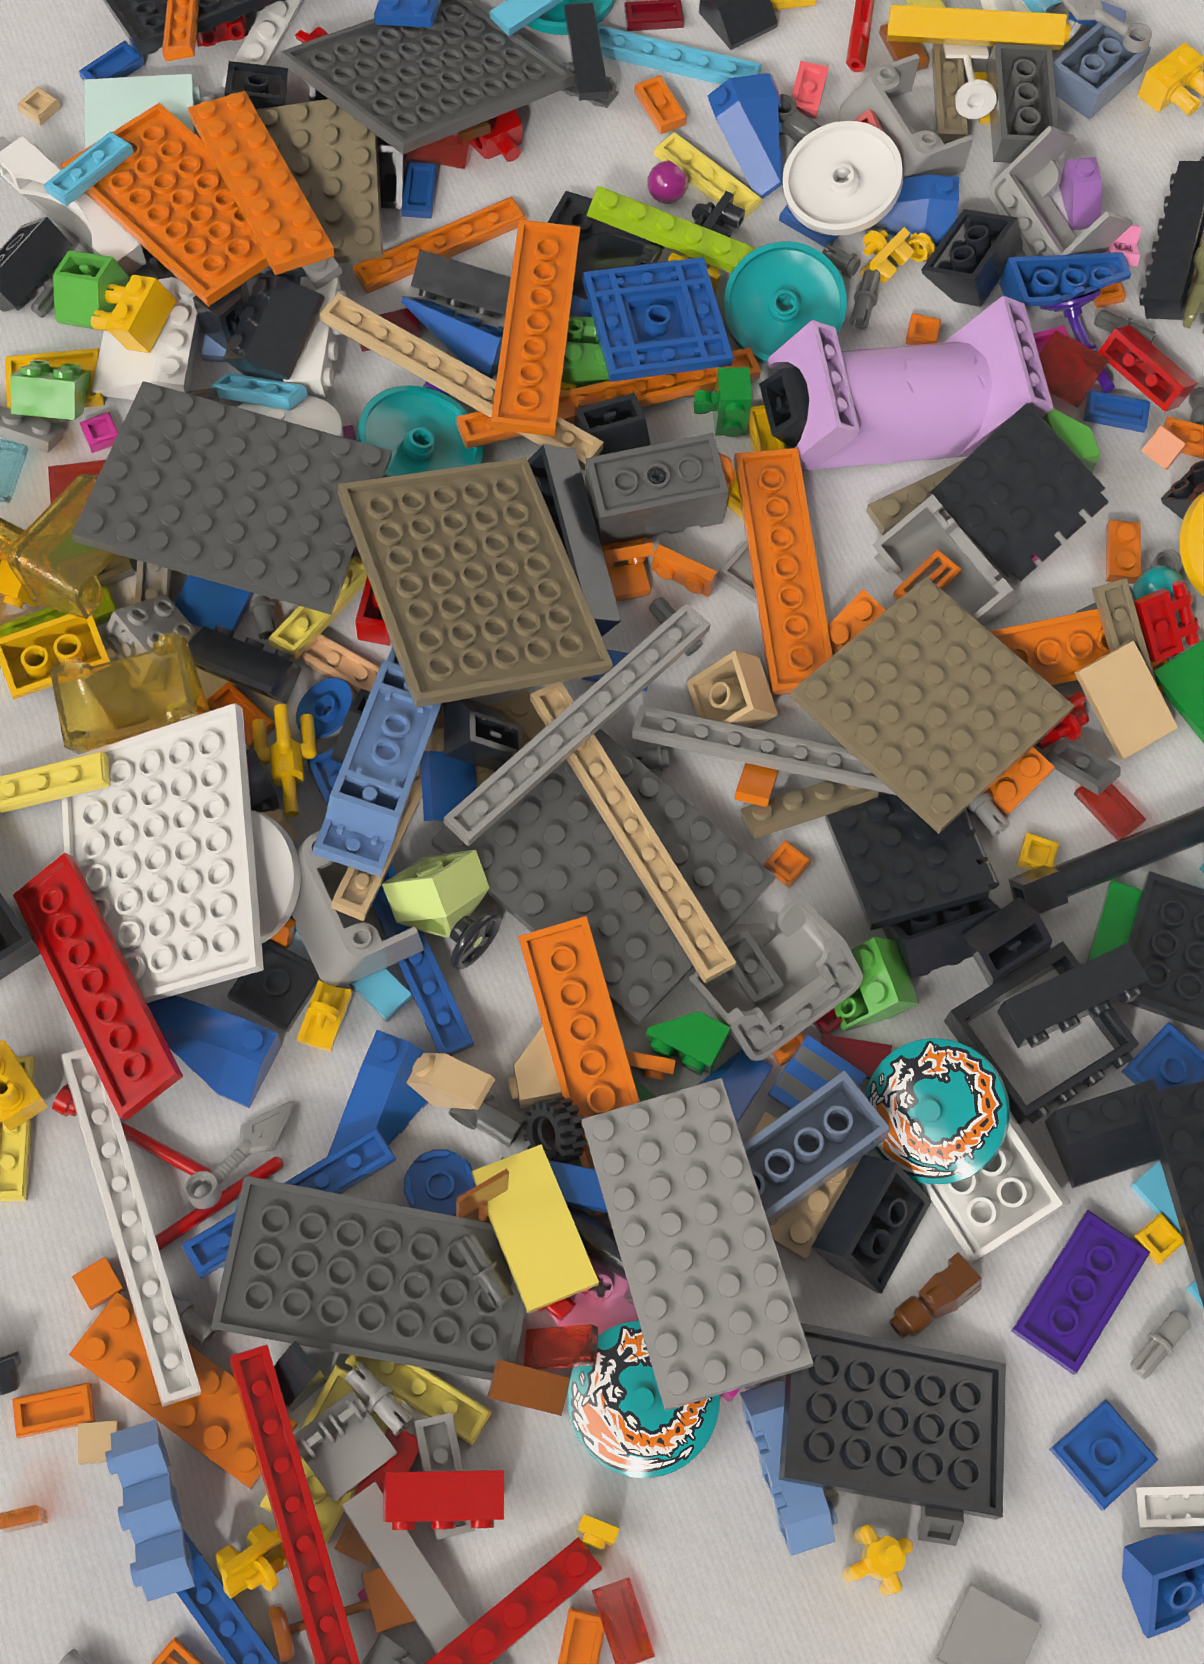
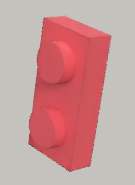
(809, 87)

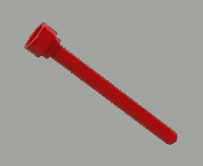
(65, 1106)
(228, 1196)

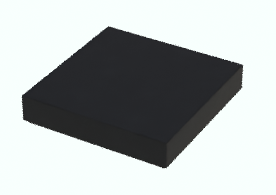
(279, 989)

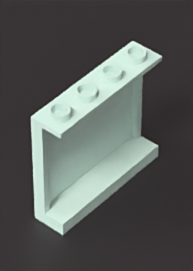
(119, 100)

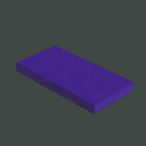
(1080, 1292)

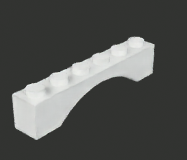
(29, 169)

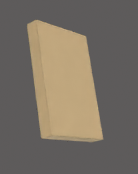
(1126, 700)

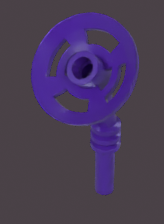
(1072, 310)

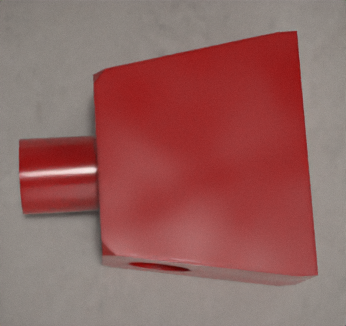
(503, 139)

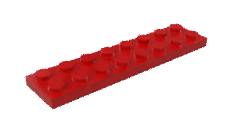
(97, 987)

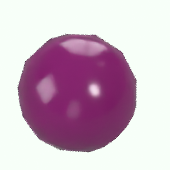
(667, 182)

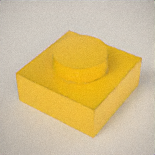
(597, 1532)

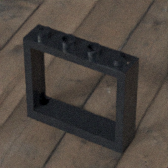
(1110, 1025)

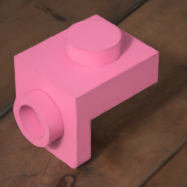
(1128, 245)

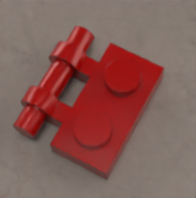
(1159, 621)

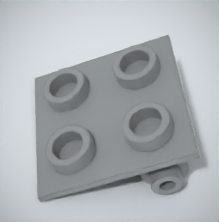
(343, 1446)

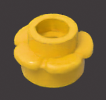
(921, 252)

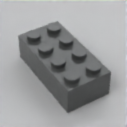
(1023, 95)

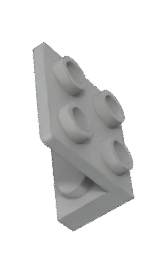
(138, 626)

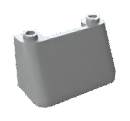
(929, 528)
(816, 976)

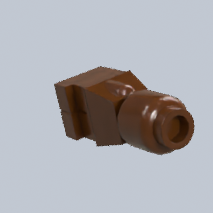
(938, 1297)

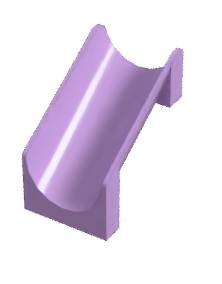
(914, 397)

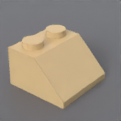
(733, 691)

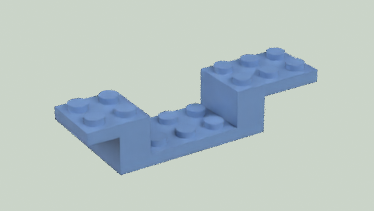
(376, 774)

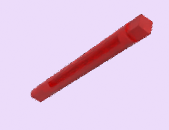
(859, 35)

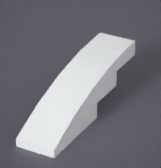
(1171, 1507)

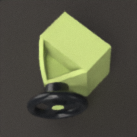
(439, 899)

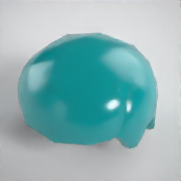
(1155, 579)

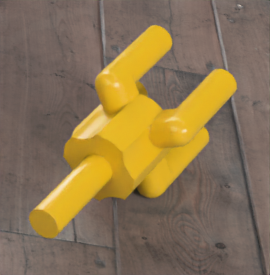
(286, 754)
(879, 1559)

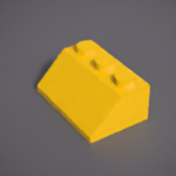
(33, 651)

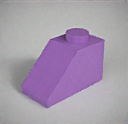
(1081, 192)

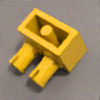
(1172, 78)
(139, 312)
(18, 1093)

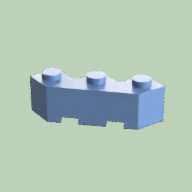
(801, 1509)
(151, 1511)

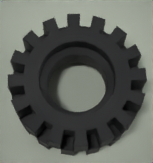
(556, 1127)

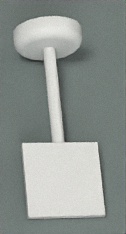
(977, 96)

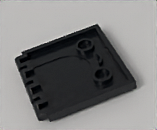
(600, 243)
(1020, 493)
(904, 865)

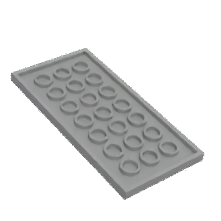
(695, 1245)

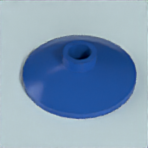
(328, 704)

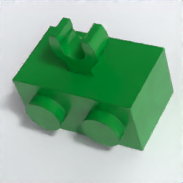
(729, 402)

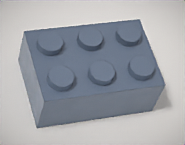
(1096, 70)

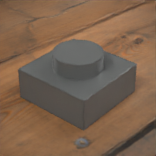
(940, 1526)

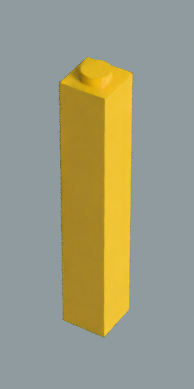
(976, 27)

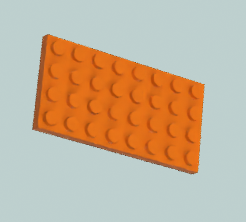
(179, 206)

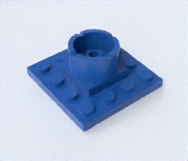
(657, 319)

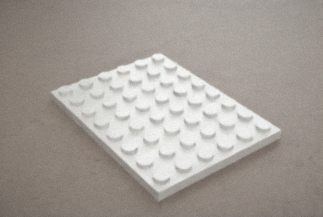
(174, 853)

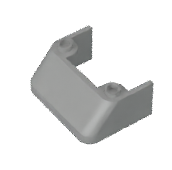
(920, 152)
(1025, 191)
(336, 952)

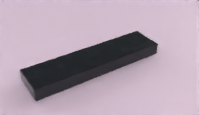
(586, 51)

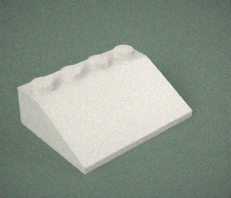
(170, 360)
(1001, 1198)

